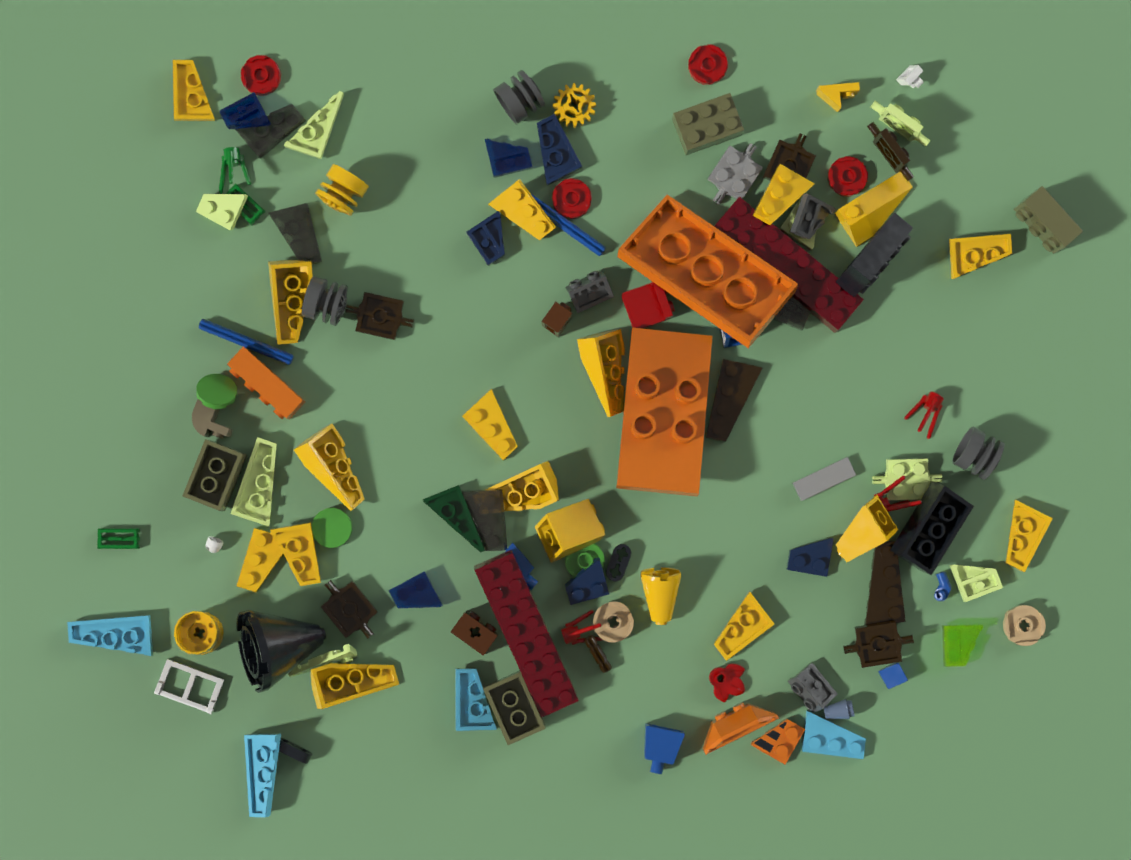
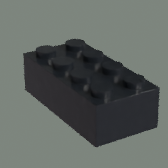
(875, 256)
(932, 528)

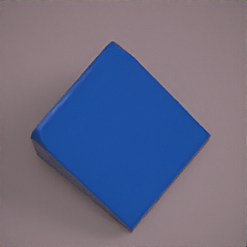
(893, 675)

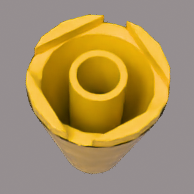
(661, 592)

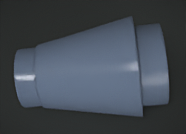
(839, 710)

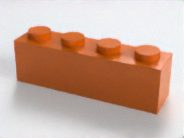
(266, 383)

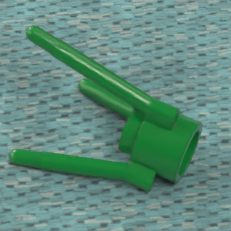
(231, 159)

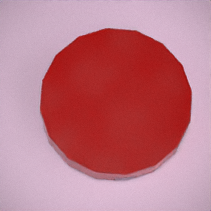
(707, 64)
(261, 75)
(847, 176)
(571, 198)

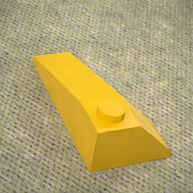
(870, 210)
(288, 288)
(602, 360)
(327, 461)
(529, 489)
(344, 682)

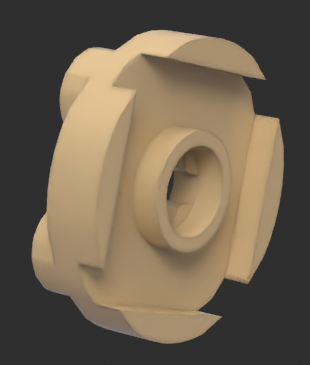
(622, 616)
(1014, 618)

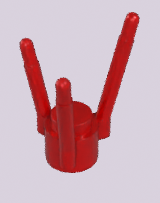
(932, 404)
(899, 505)
(572, 633)

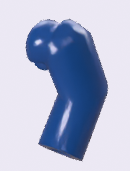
(944, 587)

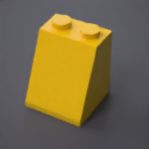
(569, 529)
(867, 530)

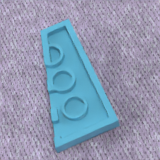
(121, 634)
(261, 767)

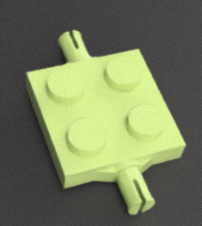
(900, 122)
(916, 480)

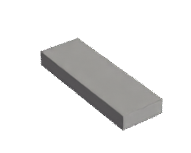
(824, 479)

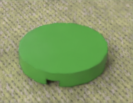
(216, 391)
(332, 527)
(585, 558)

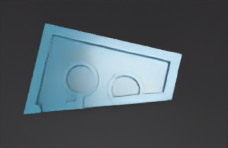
(470, 702)
(830, 739)

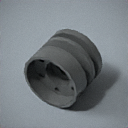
(520, 96)
(325, 301)
(976, 452)

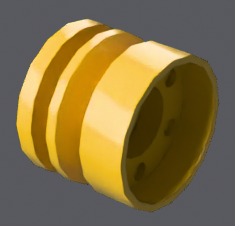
(341, 190)
(188, 628)

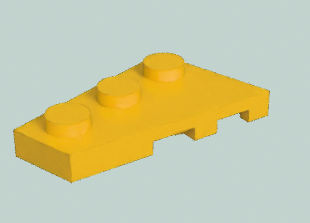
(188, 93)
(781, 194)
(974, 252)
(491, 425)
(1025, 535)
(299, 550)
(259, 560)
(743, 627)

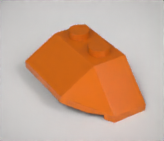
(735, 725)

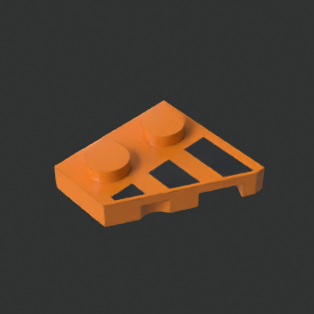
(780, 740)

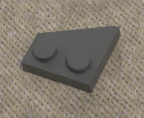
(810, 216)

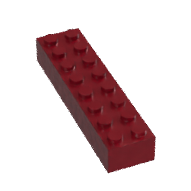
(816, 284)
(526, 633)

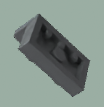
(589, 291)
(812, 688)

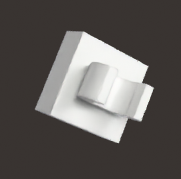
(911, 76)

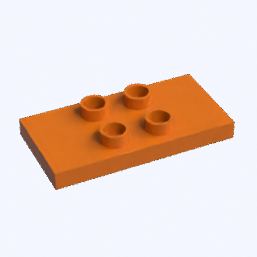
(707, 270)
(664, 412)

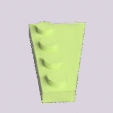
(256, 488)

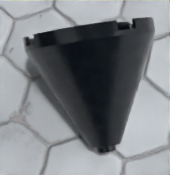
(274, 646)

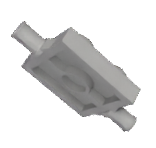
(734, 173)

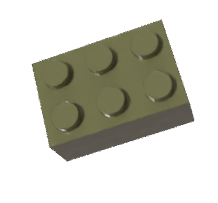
(707, 124)
(1047, 220)
(214, 475)
(514, 707)

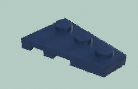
(556, 150)

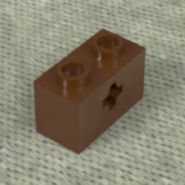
(557, 318)
(463, 631)

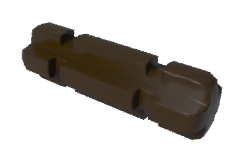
(598, 654)

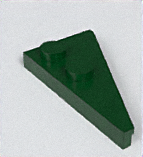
(453, 509)

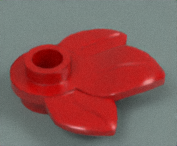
(730, 681)

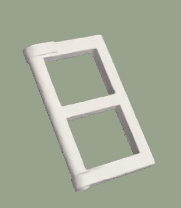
(194, 672)

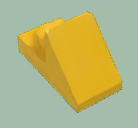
(832, 93)

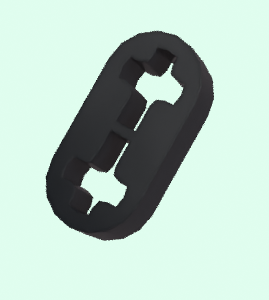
(623, 564)
(294, 751)

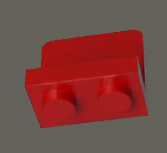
(647, 305)

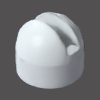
(214, 544)

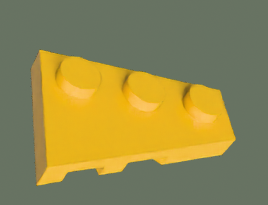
(522, 209)

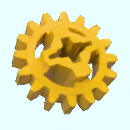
(582, 101)

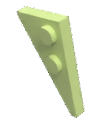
(313, 136)
(333, 656)

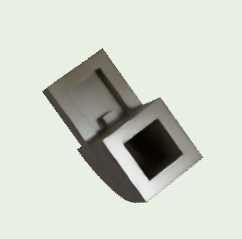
(204, 421)

